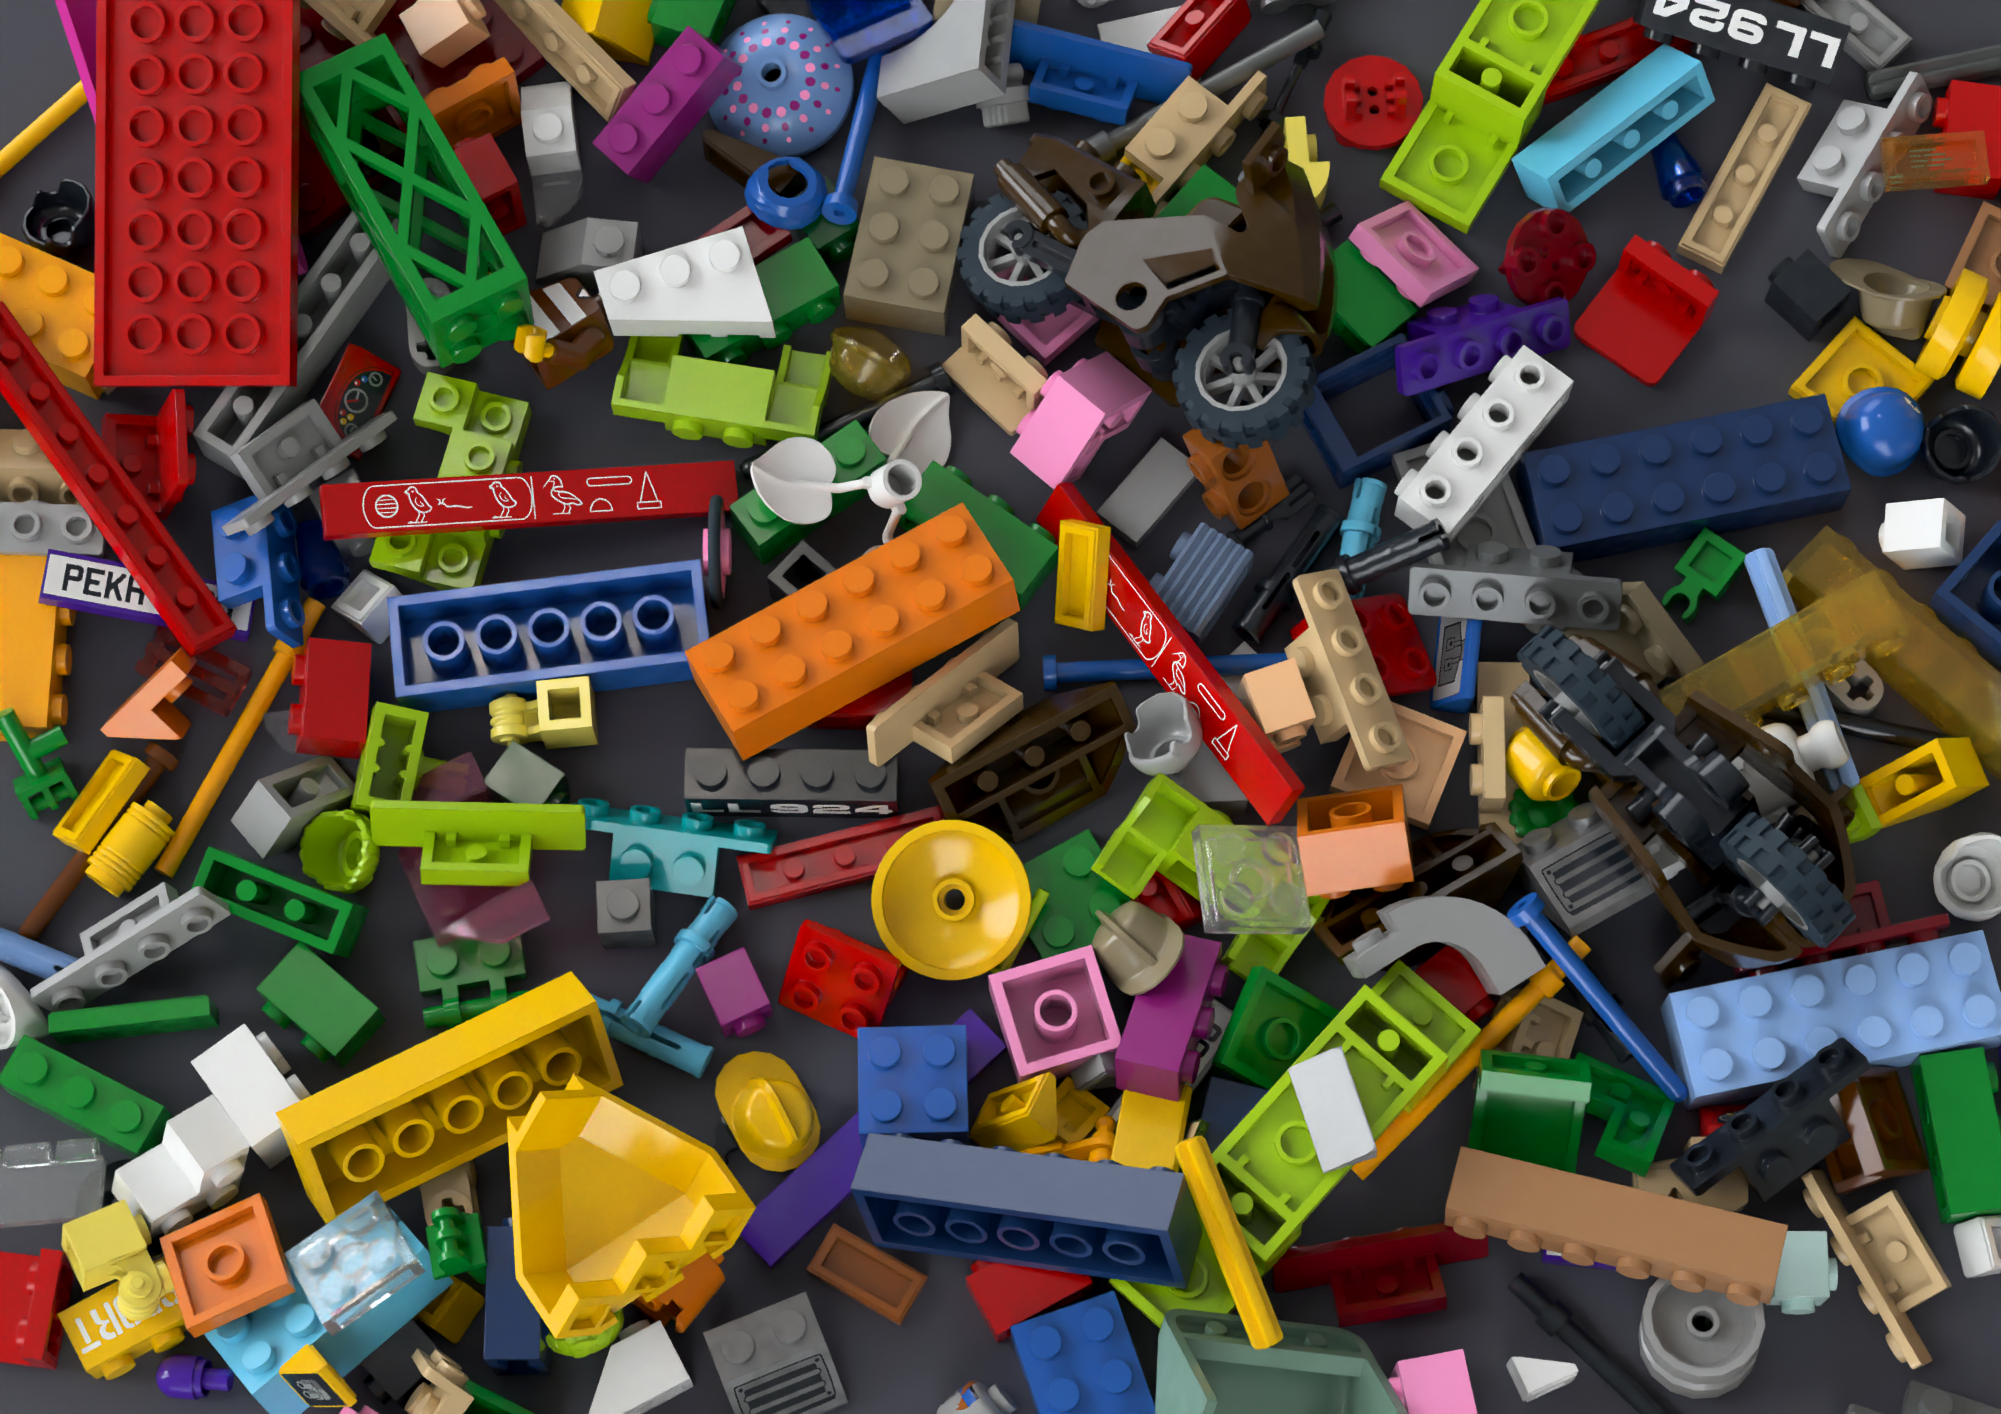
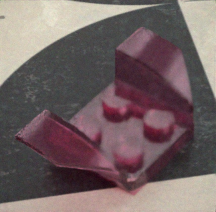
(468, 911)

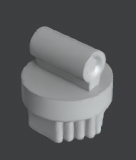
(1012, 106)

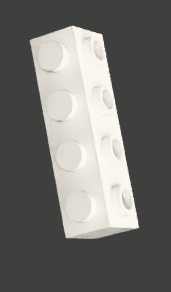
(1485, 443)

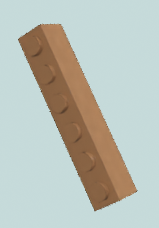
(1615, 1226)

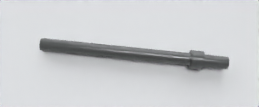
(1110, 142)

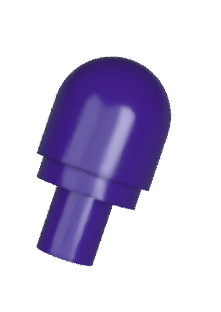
(191, 1377)

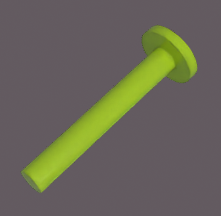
(1037, 904)

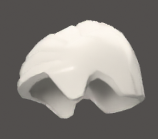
(1970, 877)

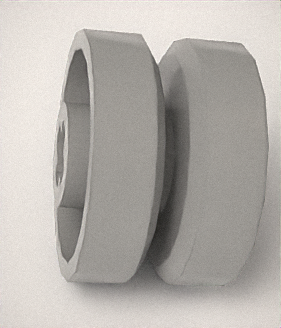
(1693, 1360)

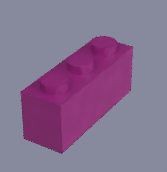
(667, 105)
(1169, 1021)

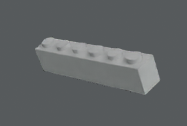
(329, 308)

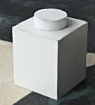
(1923, 533)

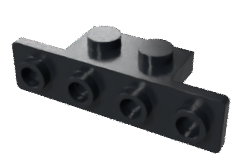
(1780, 1130)

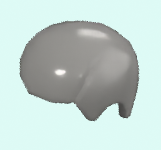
(1165, 736)

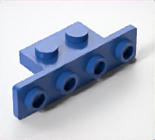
(1091, 74)
(260, 568)

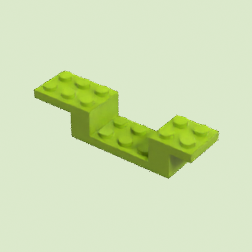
(1483, 105)
(1397, 1049)

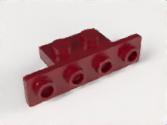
(1866, 934)
(1379, 1273)

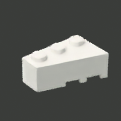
(688, 290)

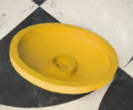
(913, 908)

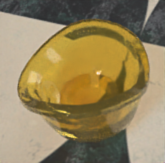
(867, 362)

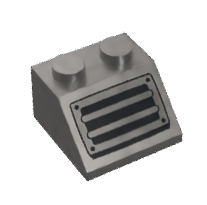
(1579, 871)
(776, 1361)

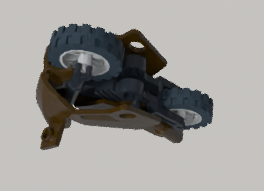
(1195, 290)
(1680, 784)

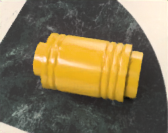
(130, 848)

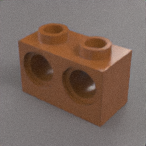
(1236, 481)

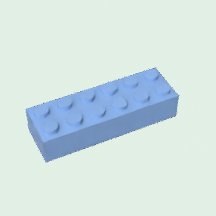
(1888, 1003)

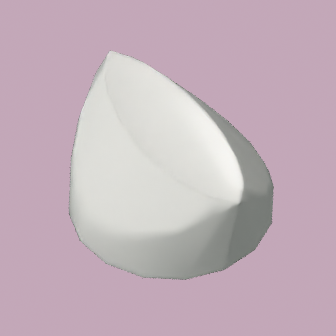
(18, 1012)

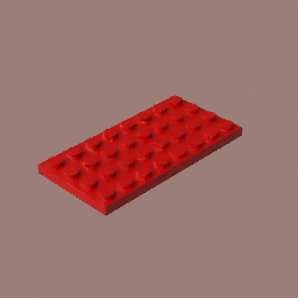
(196, 193)

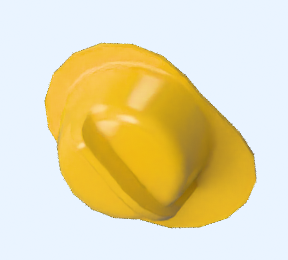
(767, 1111)

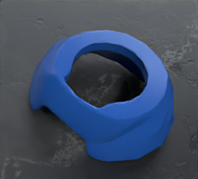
(782, 211)

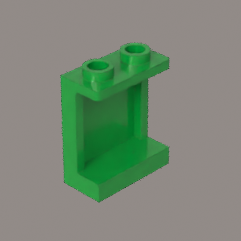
(1530, 1107)

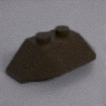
(1039, 763)
(1445, 863)

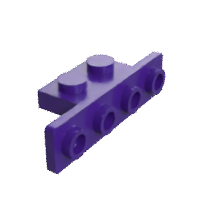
(1474, 338)

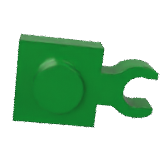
(1707, 569)

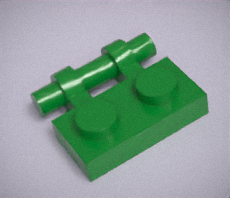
(467, 966)

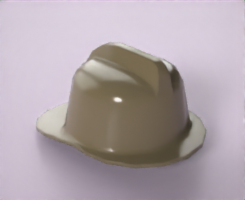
(1888, 297)
(1137, 946)

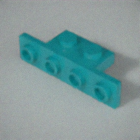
(672, 850)

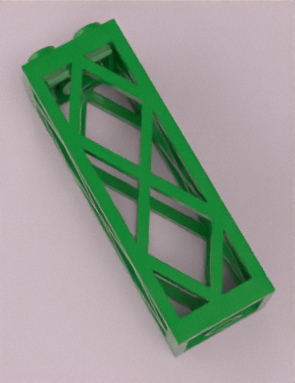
(486, 304)

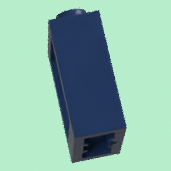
(1328, 435)
(513, 1327)

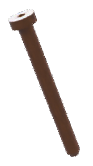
(74, 872)

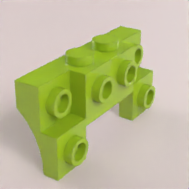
(721, 398)
(483, 440)
(1160, 839)

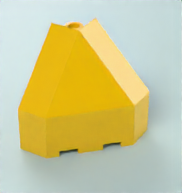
(611, 1206)

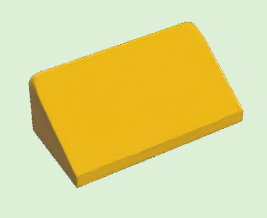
(1019, 1115)
(1150, 1130)

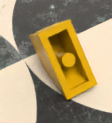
(1925, 780)

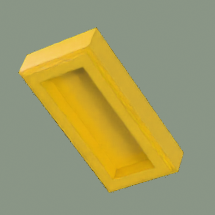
(1082, 575)
(100, 801)

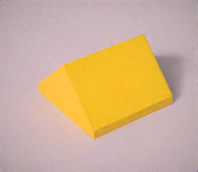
(616, 27)

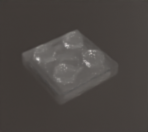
(1250, 879)
(354, 1263)

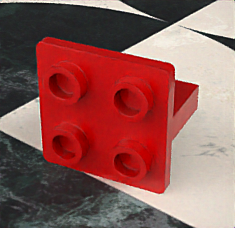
(840, 979)

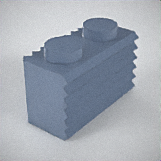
(1202, 579)

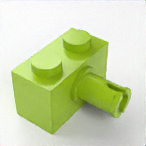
(392, 756)

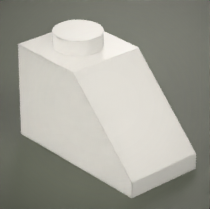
(550, 128)
(640, 1372)

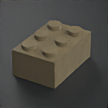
(907, 246)

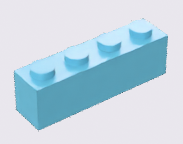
(1613, 129)

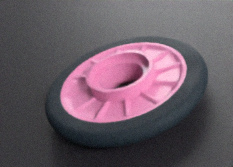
(717, 551)

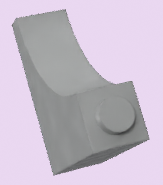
(952, 63)

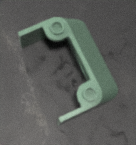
(1314, 1369)

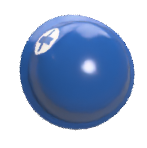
(1880, 430)

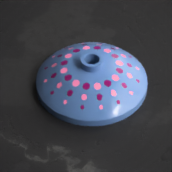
(798, 108)

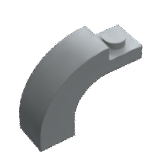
(1482, 935)

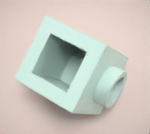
(1804, 1273)

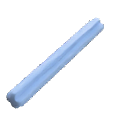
(1778, 606)

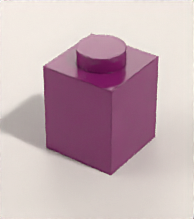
(735, 994)

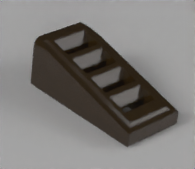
(741, 160)

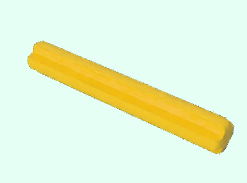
(1228, 1242)

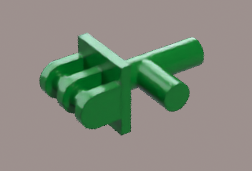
(37, 774)
(456, 1244)

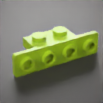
(477, 839)

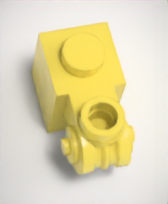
(559, 716)
(112, 1247)

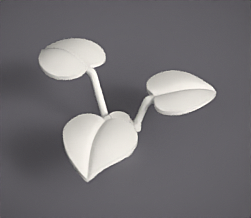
(799, 471)

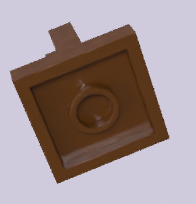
(1881, 1131)

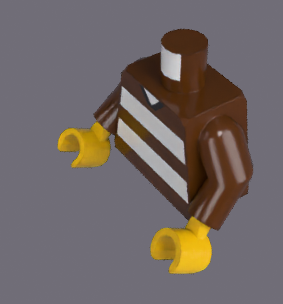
(566, 332)

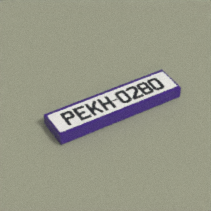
(111, 591)

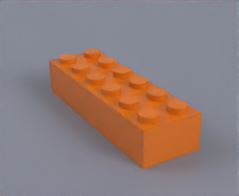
(853, 631)

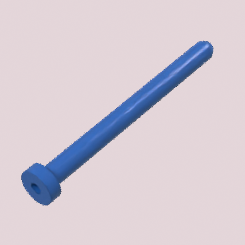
(841, 205)
(1136, 669)
(1528, 913)

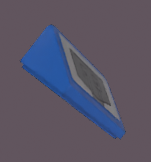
(1455, 664)

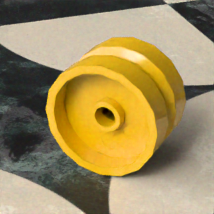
(1964, 331)

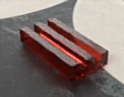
(223, 707)

